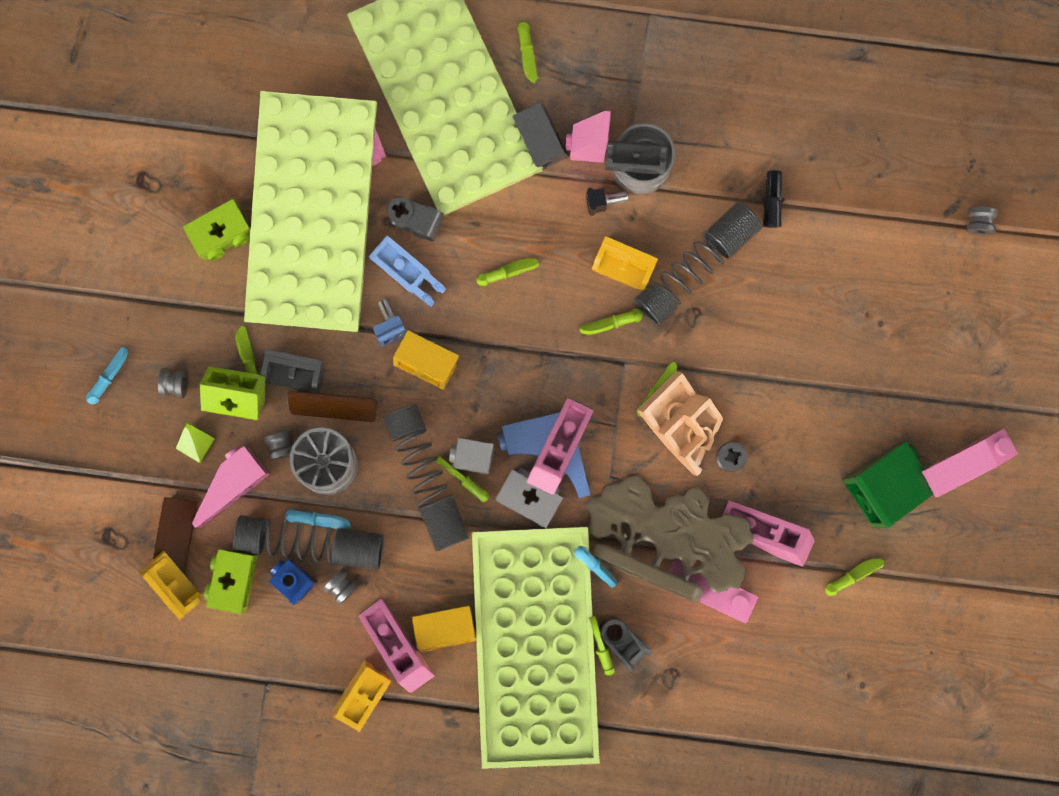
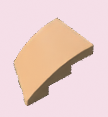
(682, 420)

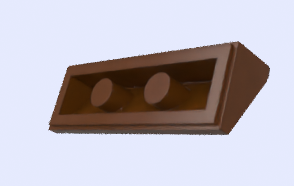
(332, 406)
(175, 530)

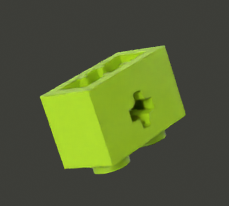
(204, 231)
(232, 393)
(236, 596)

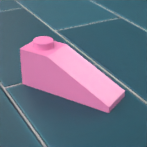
(589, 138)
(560, 446)
(970, 462)
(232, 481)
(775, 535)
(732, 602)
(396, 647)

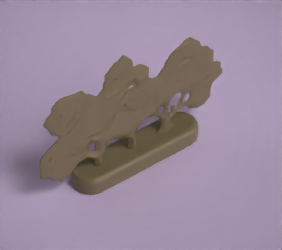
(676, 530)

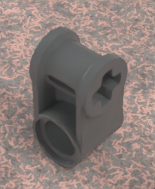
(420, 219)
(626, 646)

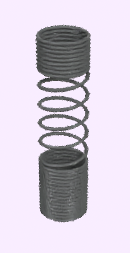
(724, 236)
(441, 516)
(348, 549)

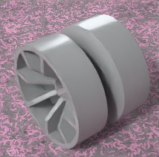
(645, 182)
(323, 461)

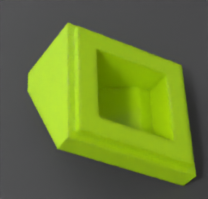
(195, 442)

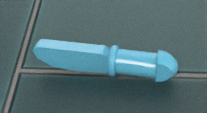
(104, 380)
(318, 519)
(594, 565)

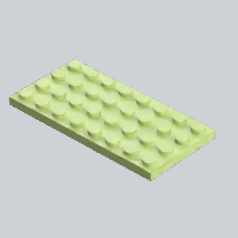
(444, 97)
(310, 211)
(534, 648)

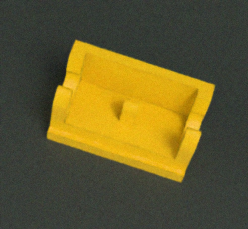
(624, 264)
(425, 360)
(171, 585)
(444, 629)
(361, 696)

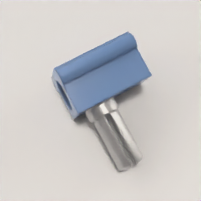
(391, 329)

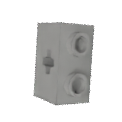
(472, 456)
(512, 497)

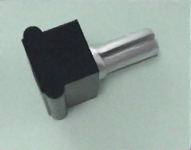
(598, 201)

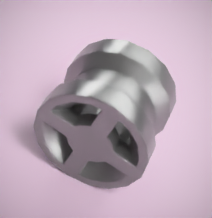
(981, 220)
(173, 382)
(279, 445)
(725, 458)
(341, 586)

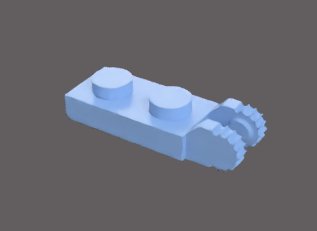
(404, 269)

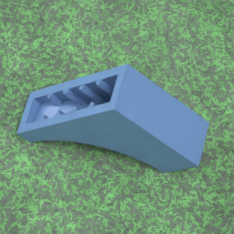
(529, 439)

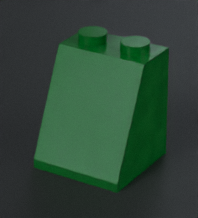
(889, 485)

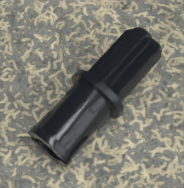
(773, 200)

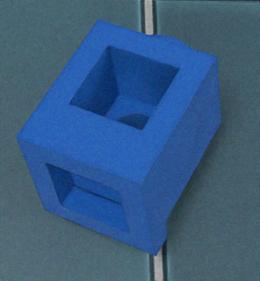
(302, 580)

